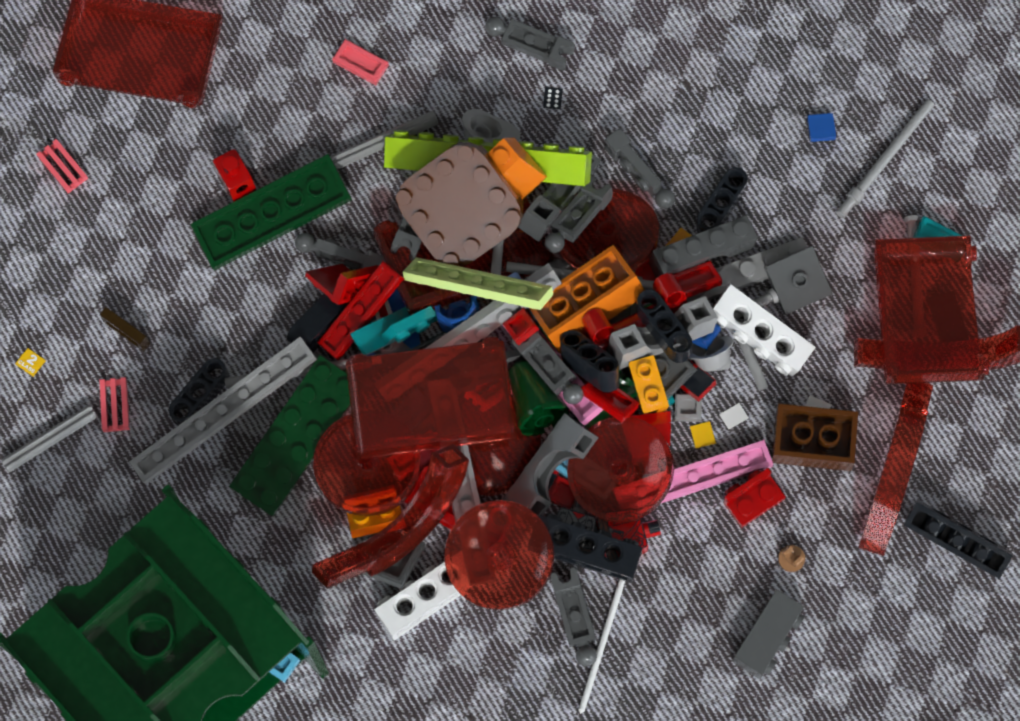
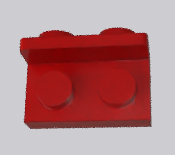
(753, 497)

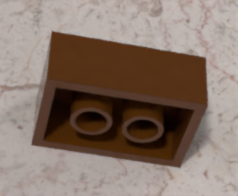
(815, 437)

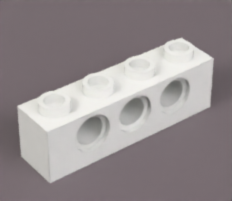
(775, 331)
(422, 608)

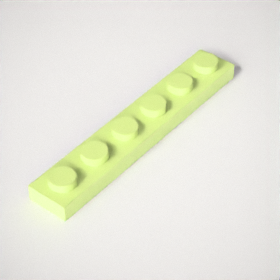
(478, 283)

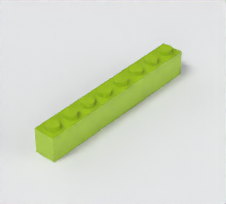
(560, 165)

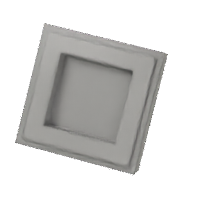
(687, 408)

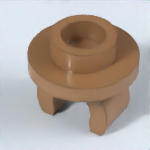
(791, 558)

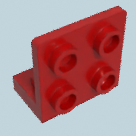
(339, 282)

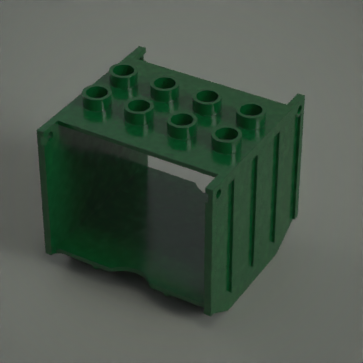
(160, 631)

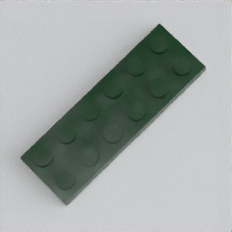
(270, 212)
(293, 437)

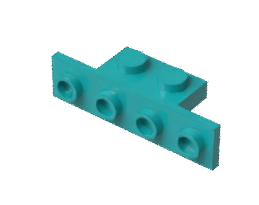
(392, 328)

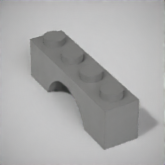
(637, 343)

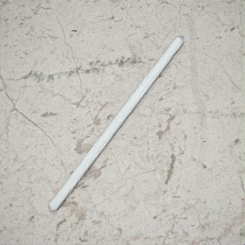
(601, 646)

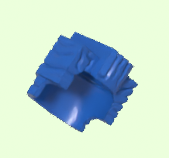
(456, 314)

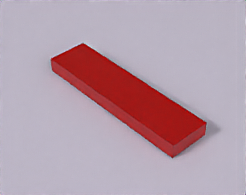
(360, 309)

